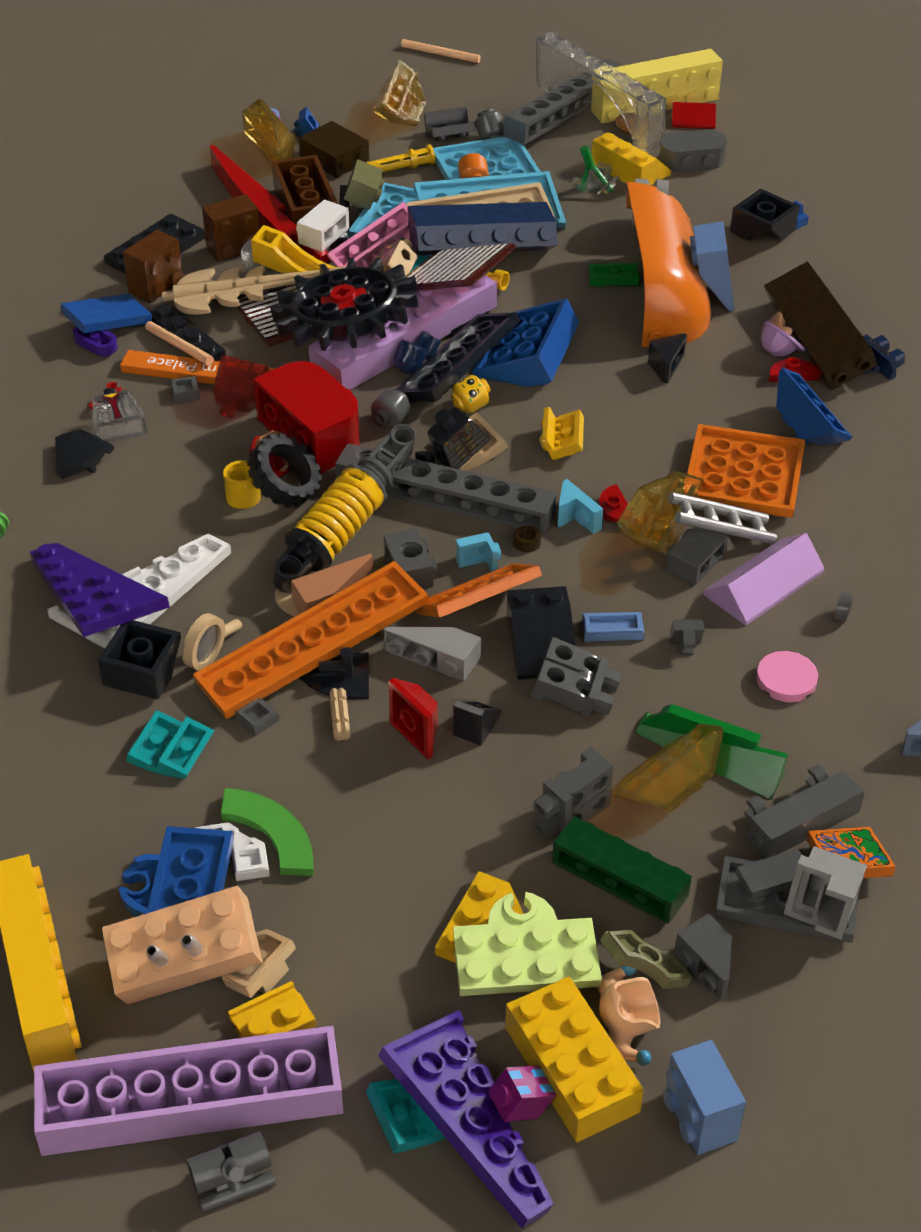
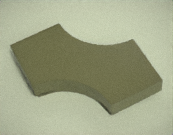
(658, 964)

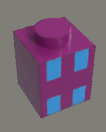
(521, 1093)

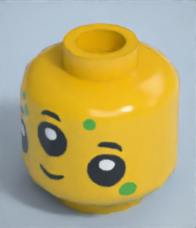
(470, 394)

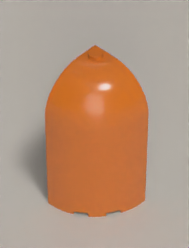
(673, 289)

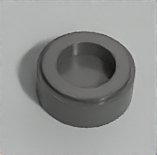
(843, 607)

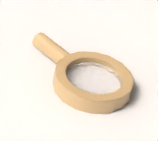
(206, 640)

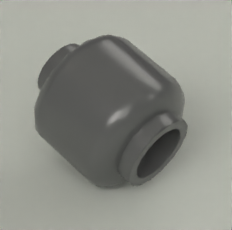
(489, 124)
(390, 408)

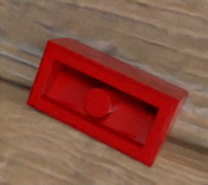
(693, 115)

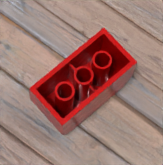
(310, 407)

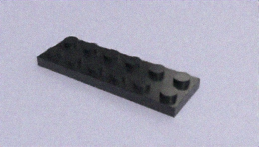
(457, 356)

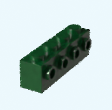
(621, 869)

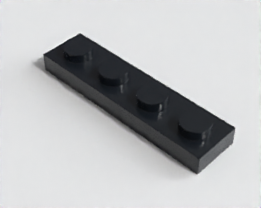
(176, 323)

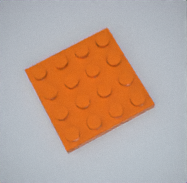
(747, 469)

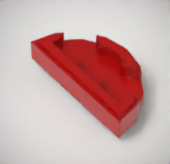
(806, 369)
(612, 503)

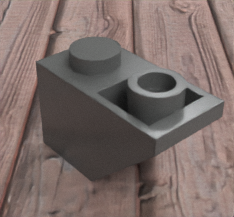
(706, 952)

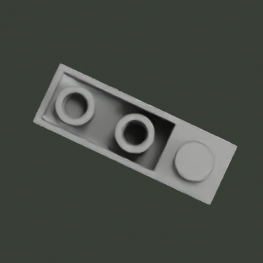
(438, 648)

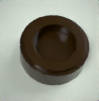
(527, 539)

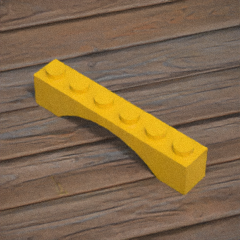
(280, 253)

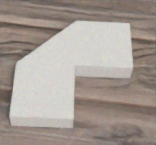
(247, 852)

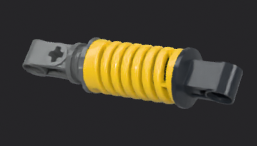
(343, 509)

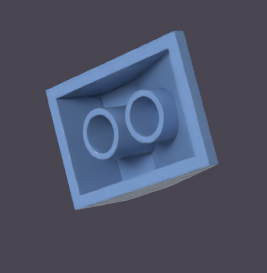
(711, 256)

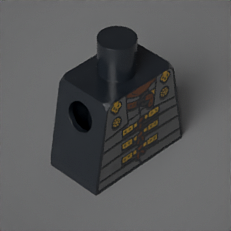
(455, 438)

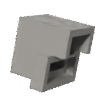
(825, 891)

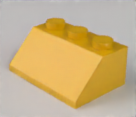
(627, 160)

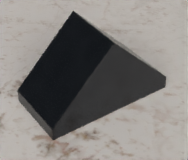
(666, 355)
(473, 720)

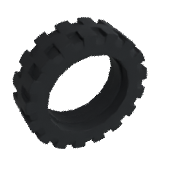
(268, 481)

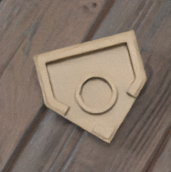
(263, 977)

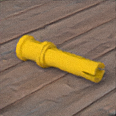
(410, 159)

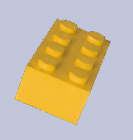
(577, 1057)

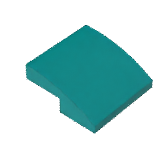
(169, 745)
(401, 1117)

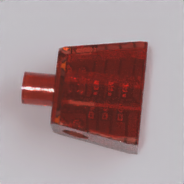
(235, 385)

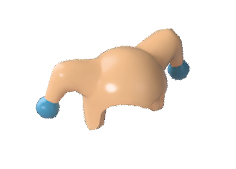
(628, 1011)

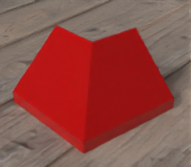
(413, 714)

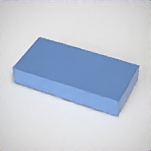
(613, 626)

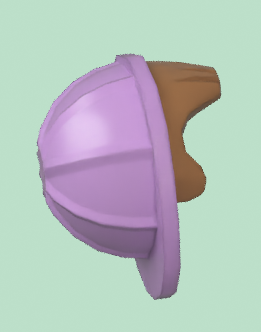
(777, 337)

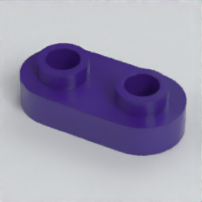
(99, 342)

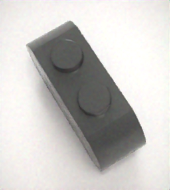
(693, 150)

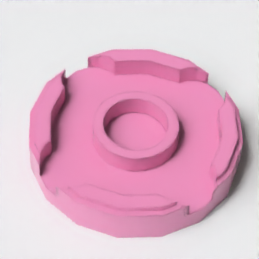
(787, 676)

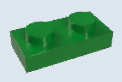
(613, 274)

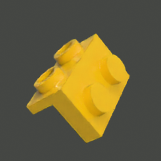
(562, 434)

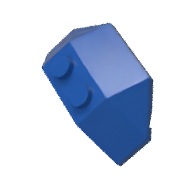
(807, 412)

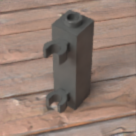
(815, 808)

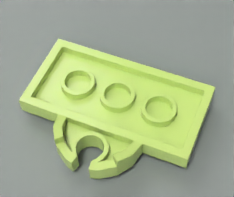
(524, 950)

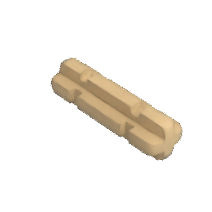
(339, 714)

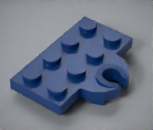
(188, 867)

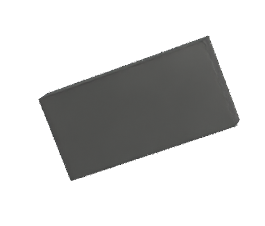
(769, 874)

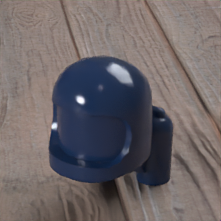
(412, 355)

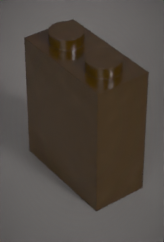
(335, 148)

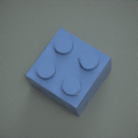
(704, 1097)

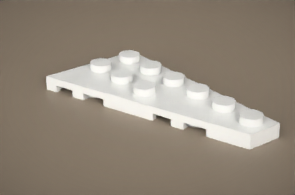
(168, 576)

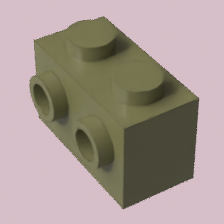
(364, 185)

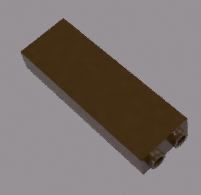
(820, 325)

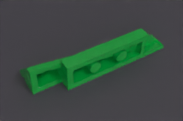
(739, 753)

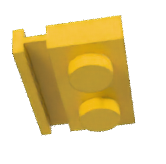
(273, 1013)

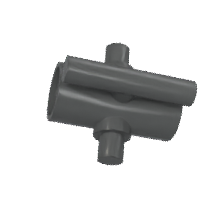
(231, 1171)

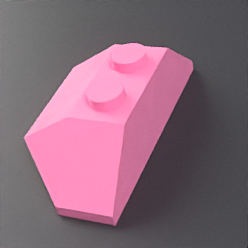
(373, 238)

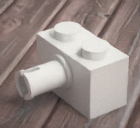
(323, 225)

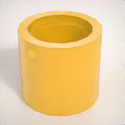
(239, 486)

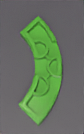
(277, 823)

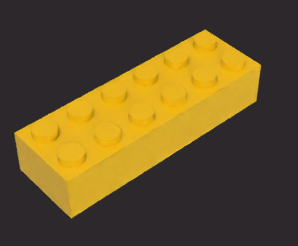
(36, 965)

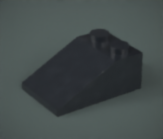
(533, 621)

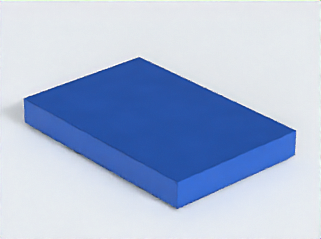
(106, 313)

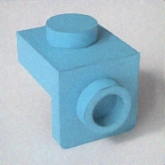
(477, 550)

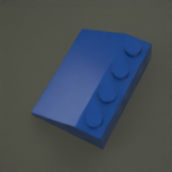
(533, 348)

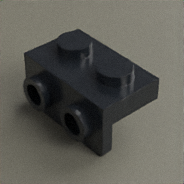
(448, 122)

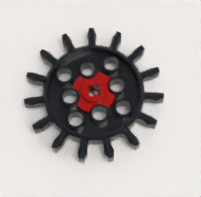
(345, 303)

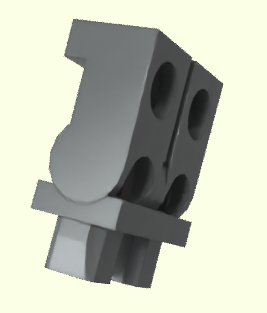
(575, 679)
(575, 793)

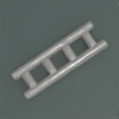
(712, 523)

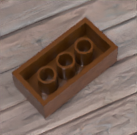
(301, 185)

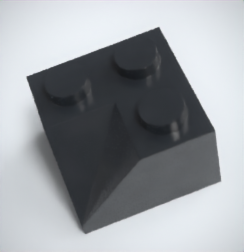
(764, 214)
(140, 659)

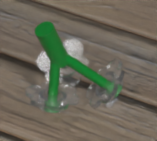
(598, 175)

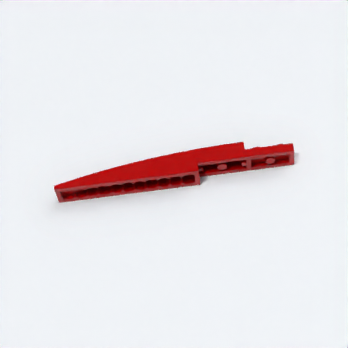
(270, 209)

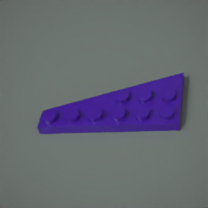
(93, 593)
(452, 1089)

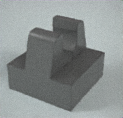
(686, 634)

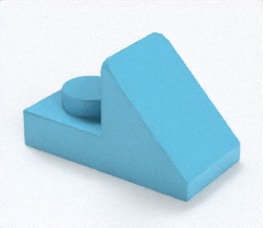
(578, 506)

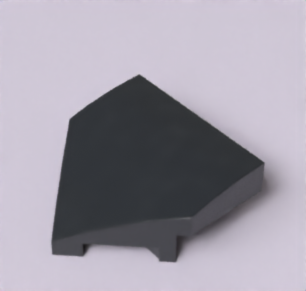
(78, 451)

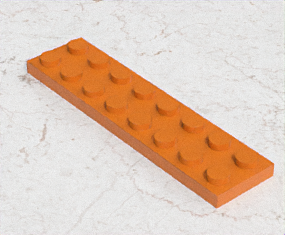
(310, 638)

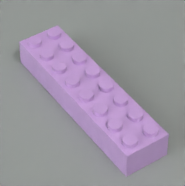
(437, 314)
(186, 1090)

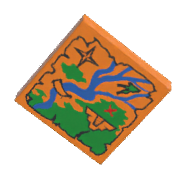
(856, 844)

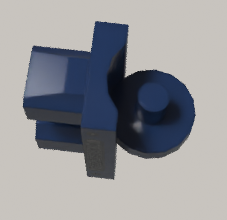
(886, 361)

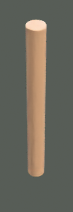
(440, 51)
(179, 343)

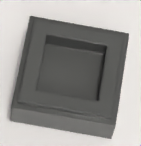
(185, 389)
(257, 716)

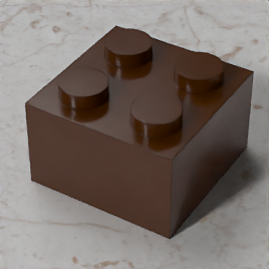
(229, 226)
(153, 266)

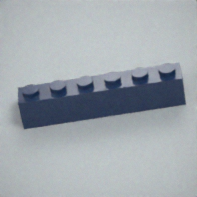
(473, 225)

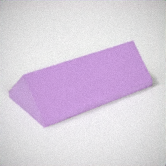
(767, 578)

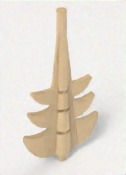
(198, 289)

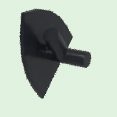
(343, 671)

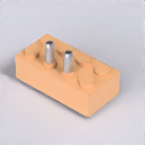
(181, 945)

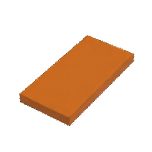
(479, 589)

